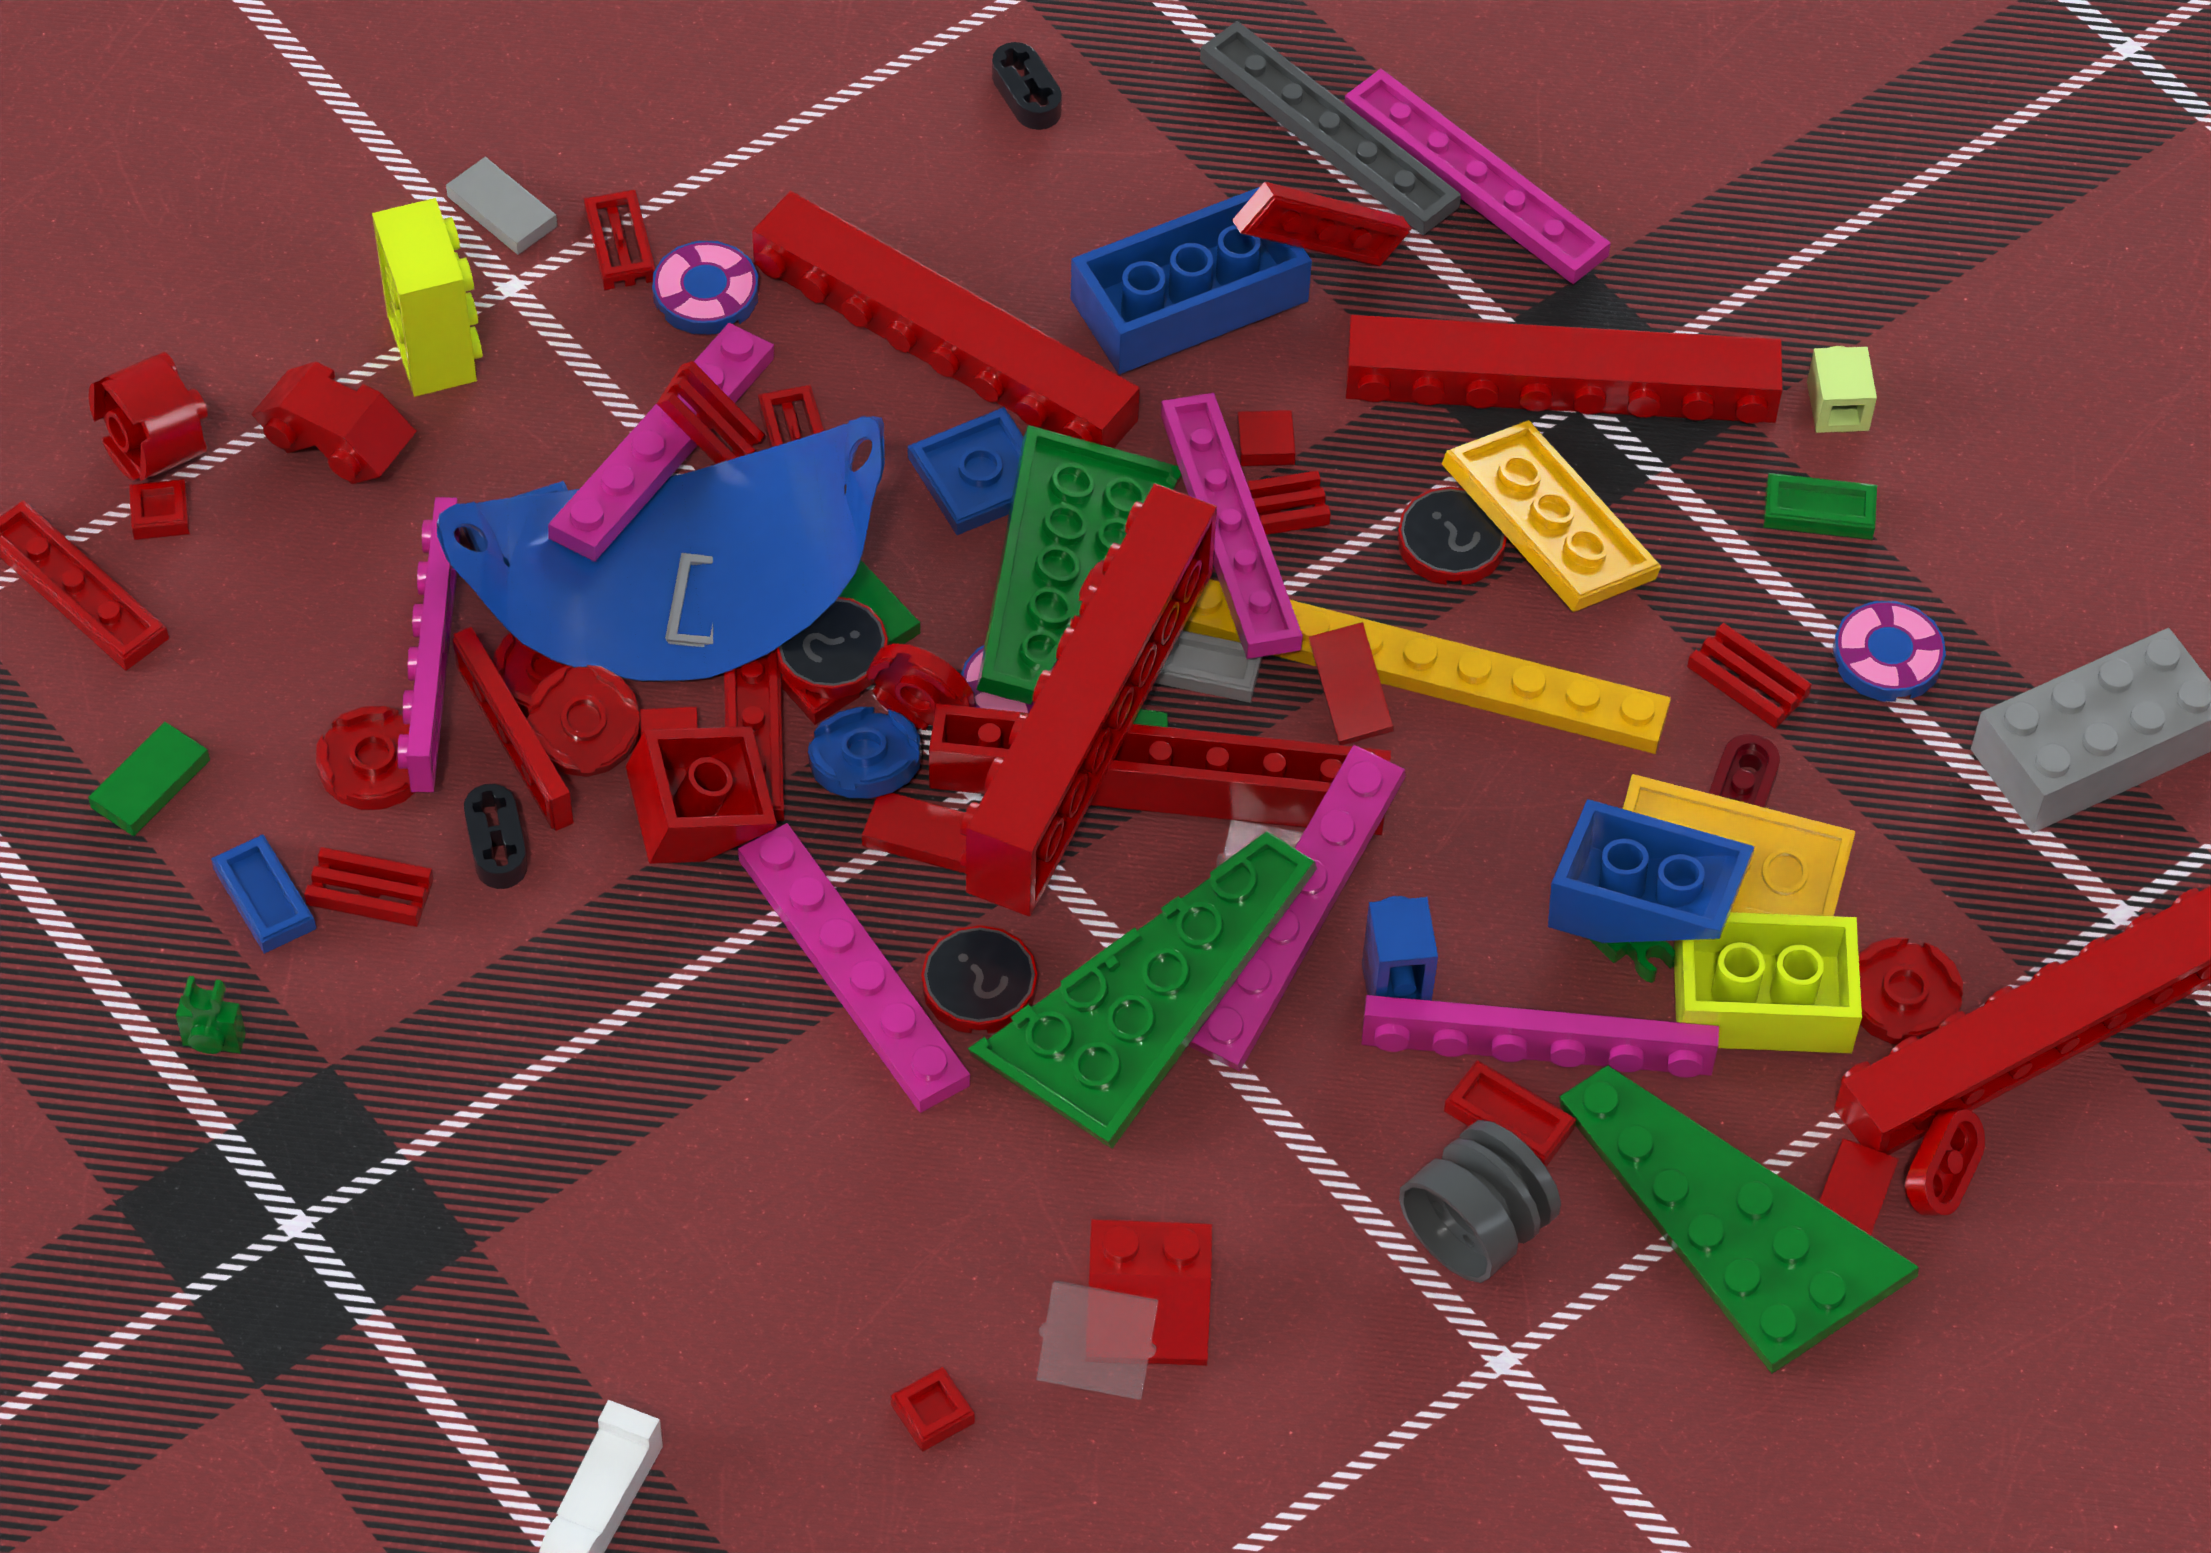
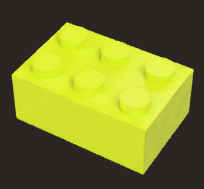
(428, 296)
(1774, 982)

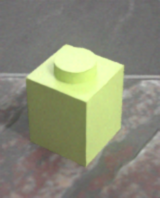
(1841, 389)

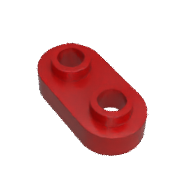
(1945, 1162)

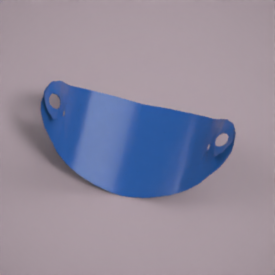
(769, 519)

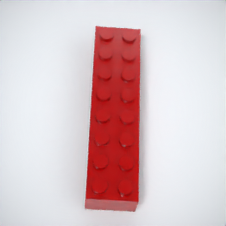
(1088, 700)

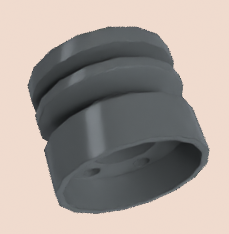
(1480, 1201)

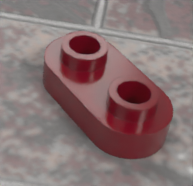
(1740, 784)

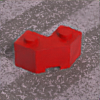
(351, 428)

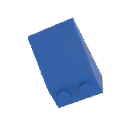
(1644, 879)

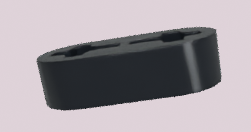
(1017, 89)
(485, 838)

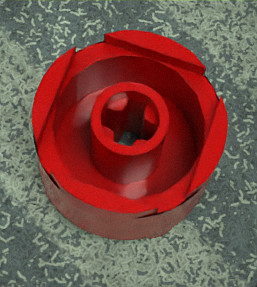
(149, 417)

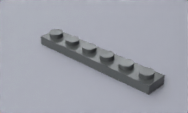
(1330, 127)

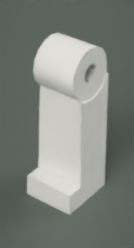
(605, 1481)

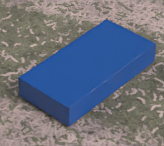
(263, 893)

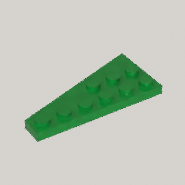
(1061, 522)
(1134, 1008)
(1752, 1240)

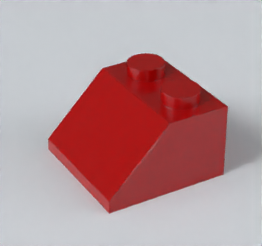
(698, 792)
(1162, 1264)

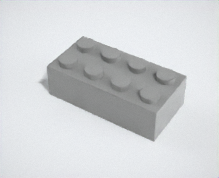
(2097, 730)

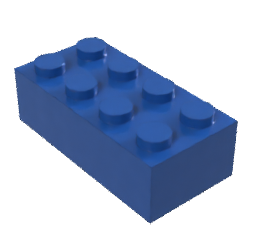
(1184, 284)

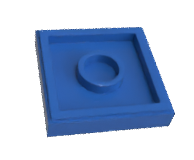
(971, 469)

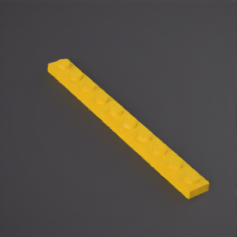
(1472, 676)

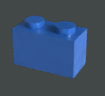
(1400, 949)

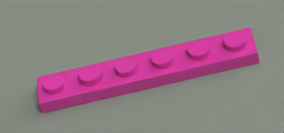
(1480, 177)
(652, 451)
(1241, 547)
(430, 659)
(1335, 843)
(854, 968)
(1539, 1035)

